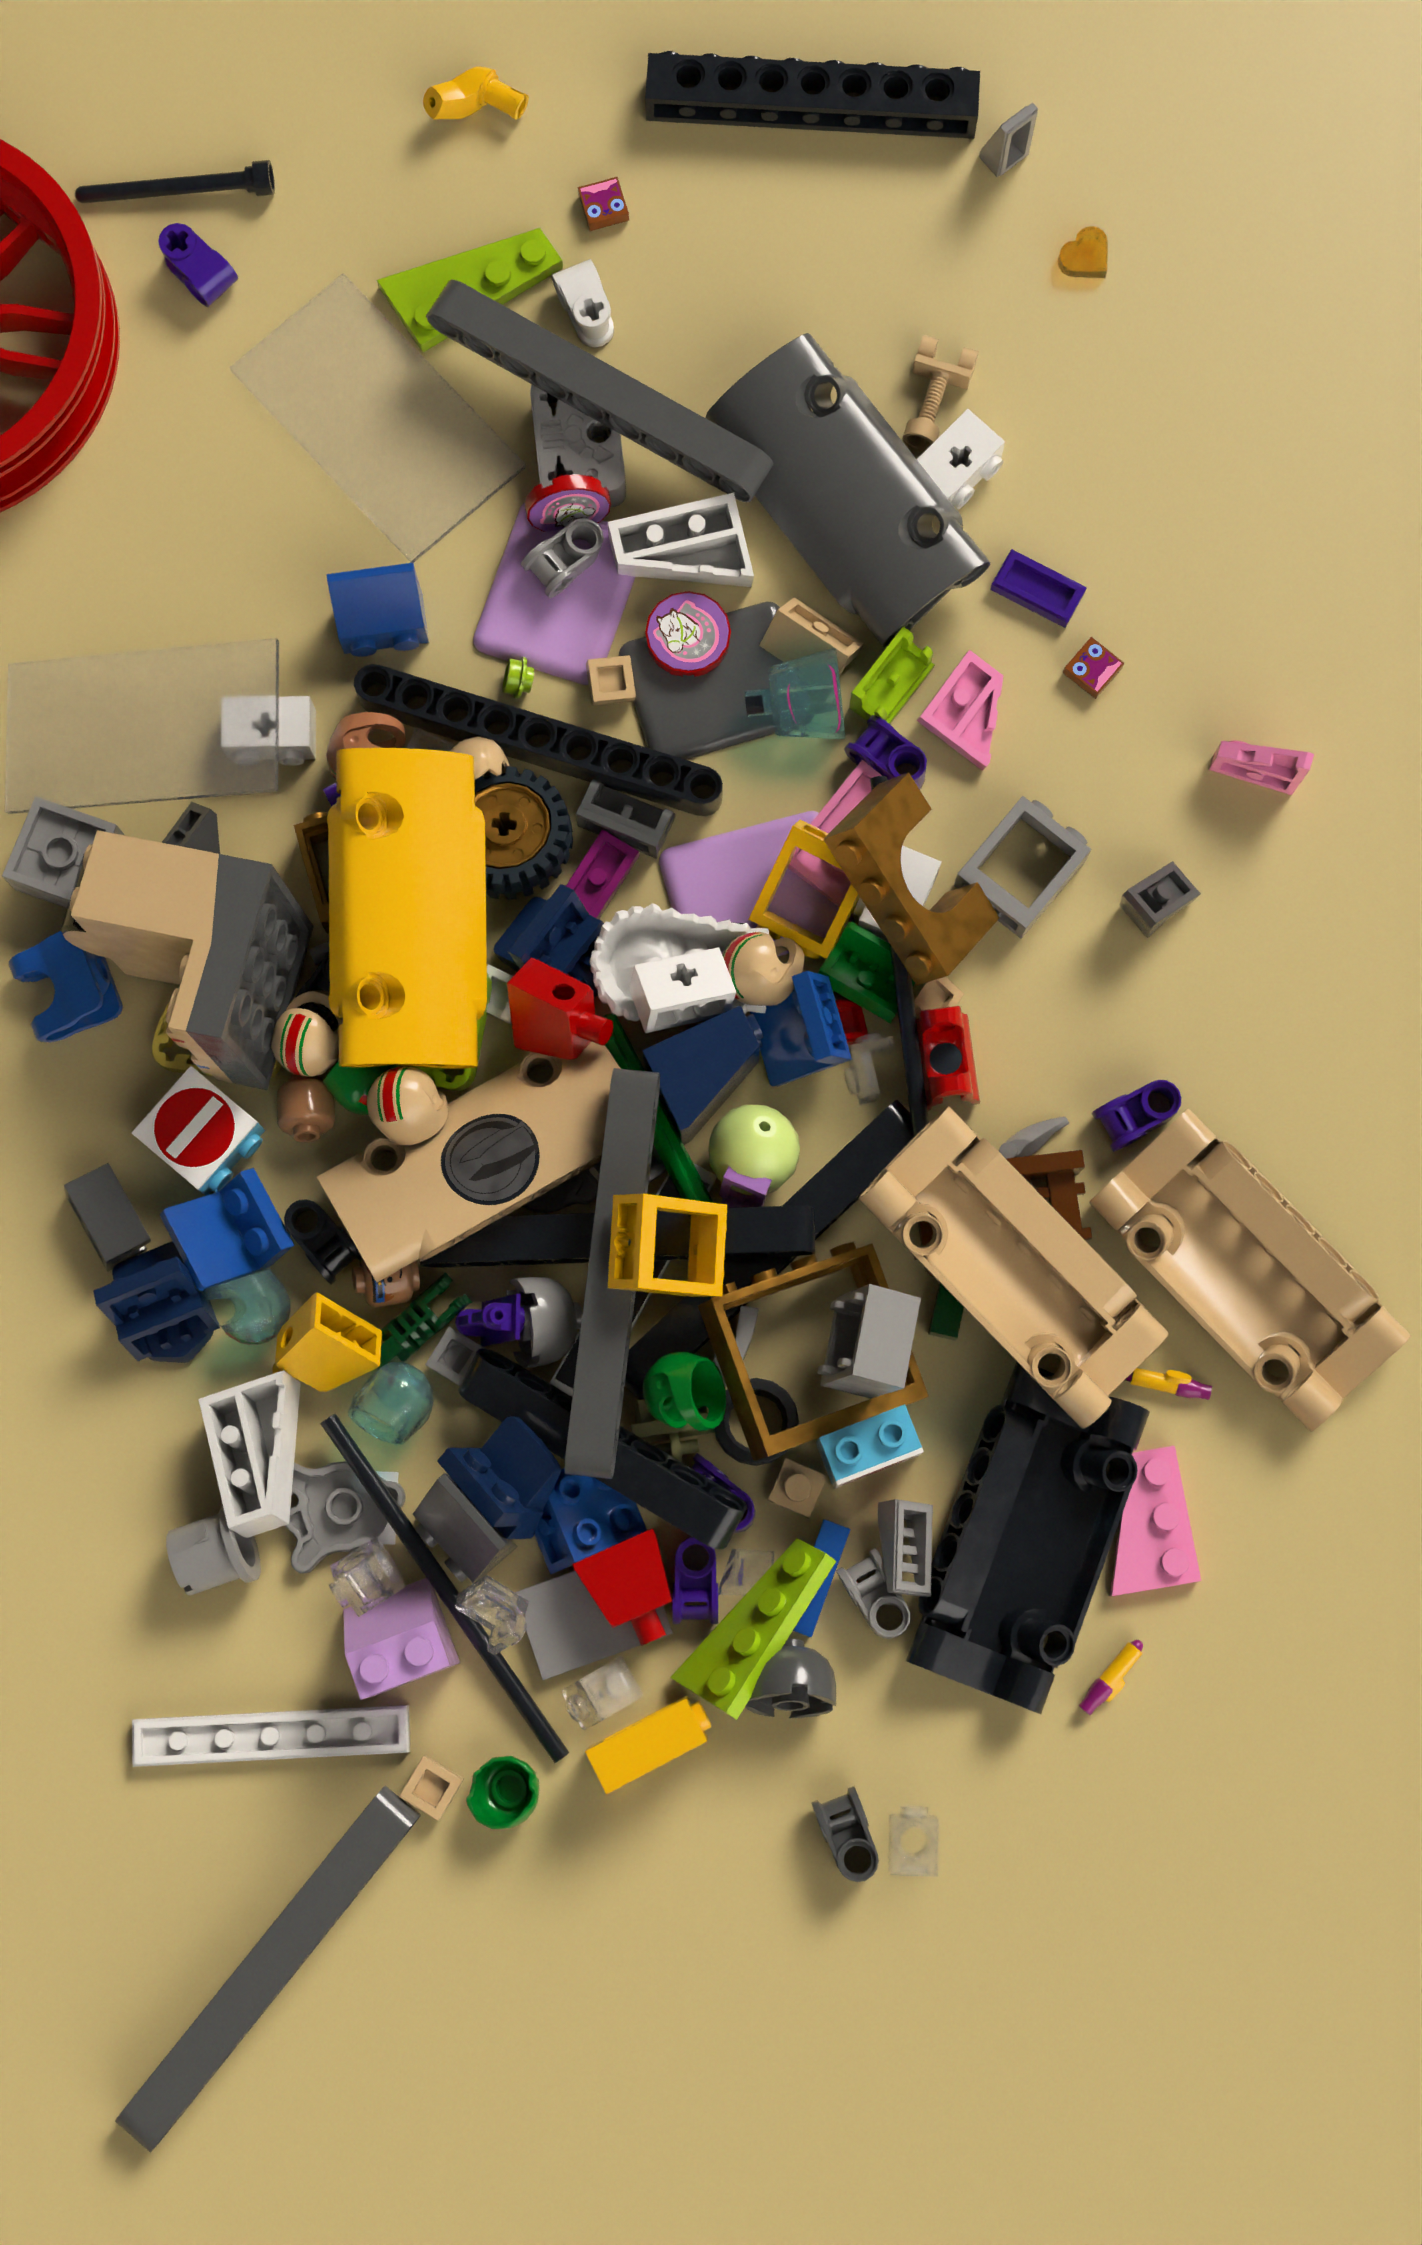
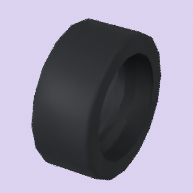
(789, 1416)

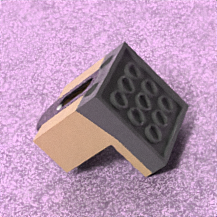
(199, 923)

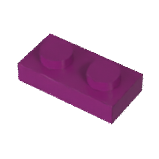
(602, 872)

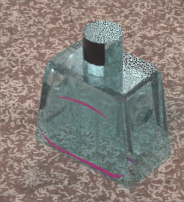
(802, 697)

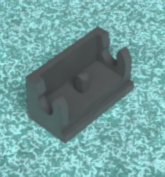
(625, 818)
(107, 1216)

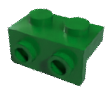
(863, 971)

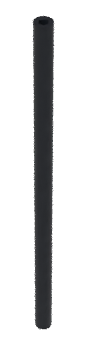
(908, 1033)
(443, 1586)

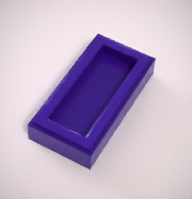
(1038, 588)

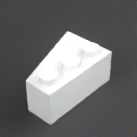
(684, 543)
(253, 1450)

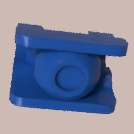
(82, 986)

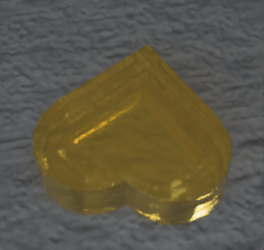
(1086, 255)

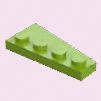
(495, 270)
(736, 1651)

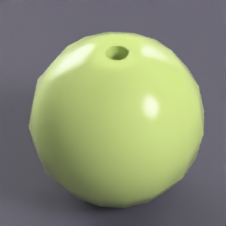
(755, 1144)

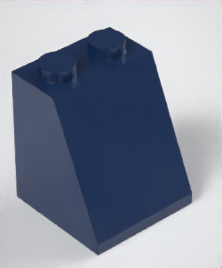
(704, 1067)

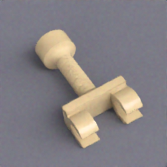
(922, 431)

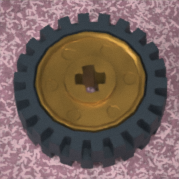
(537, 831)

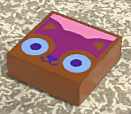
(603, 204)
(1093, 667)

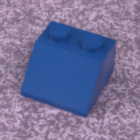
(378, 609)

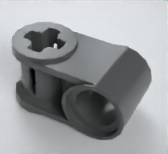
(847, 1831)

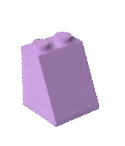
(398, 1640)

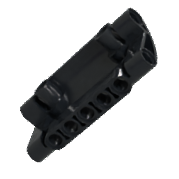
(1026, 1543)

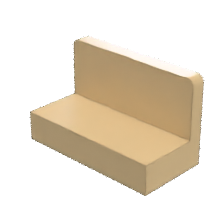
(802, 631)

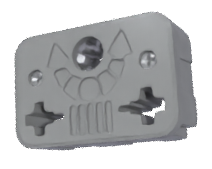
(569, 447)

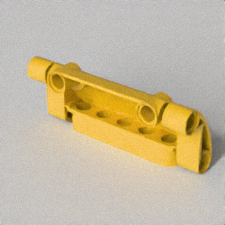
(407, 908)

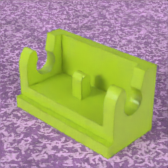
(892, 678)

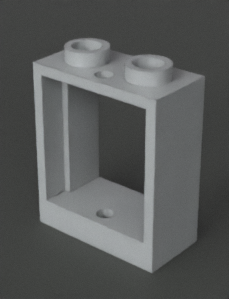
(1010, 910)

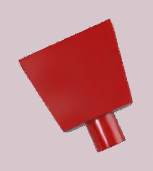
(553, 1012)
(629, 1584)

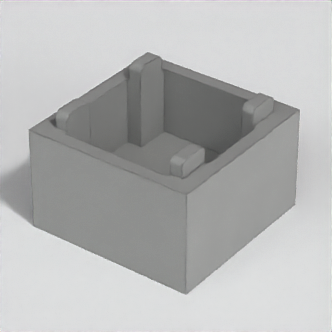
(51, 850)
(870, 1341)

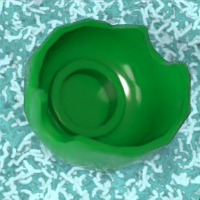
(503, 1792)

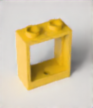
(810, 840)
(633, 1265)
(649, 1743)

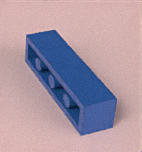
(830, 1540)

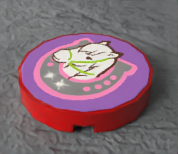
(567, 500)
(688, 634)

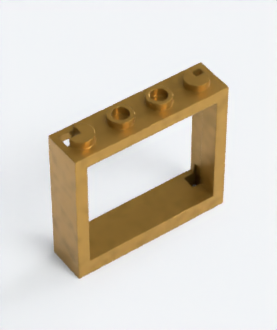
(865, 1270)

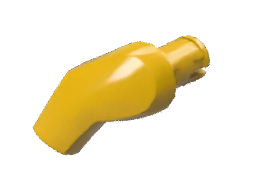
(470, 93)

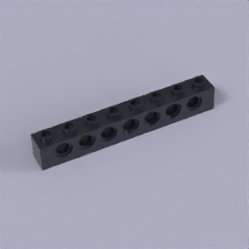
(826, 111)

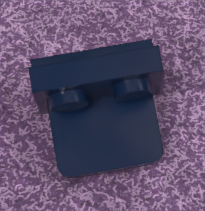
(555, 933)
(157, 1307)
(506, 1477)

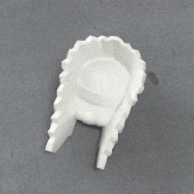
(648, 934)

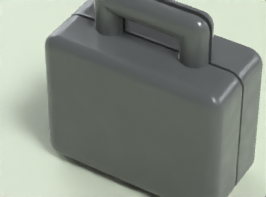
(705, 711)

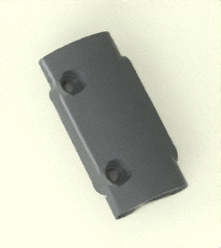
(849, 490)

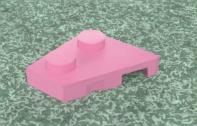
(965, 709)
(1262, 765)

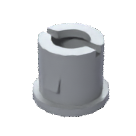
(211, 1554)

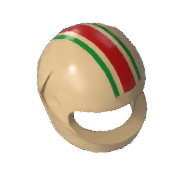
(758, 972)
(304, 1039)
(406, 1105)

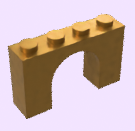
(869, 853)

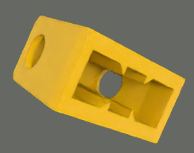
(326, 1345)

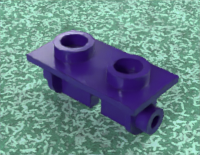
(495, 1322)

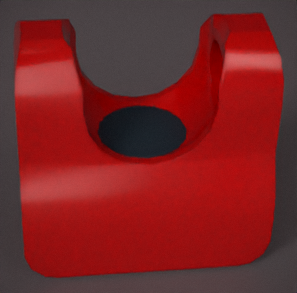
(947, 1055)

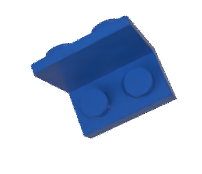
(802, 1031)
(228, 1232)
(583, 1520)

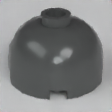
(795, 1681)

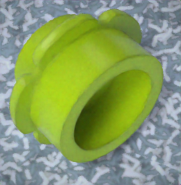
(518, 677)

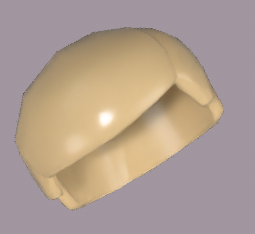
(486, 753)

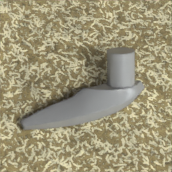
(1031, 1138)

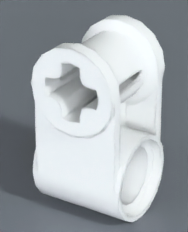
(585, 300)

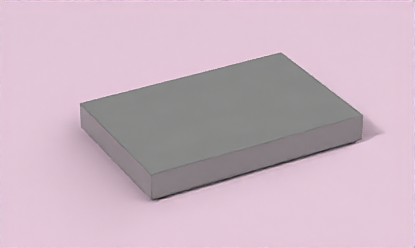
(570, 1628)

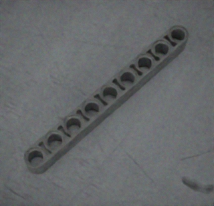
(599, 390)
(608, 1311)
(267, 1969)

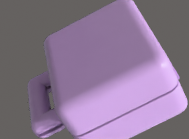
(555, 631)
(728, 871)

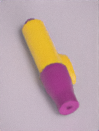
(1170, 1382)
(1111, 1680)

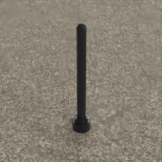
(256, 178)

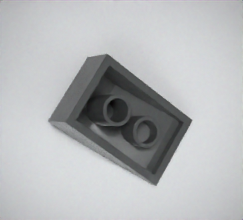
(460, 1530)

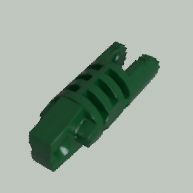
(418, 1323)

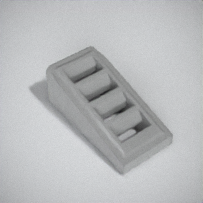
(1010, 141)
(919, 1531)

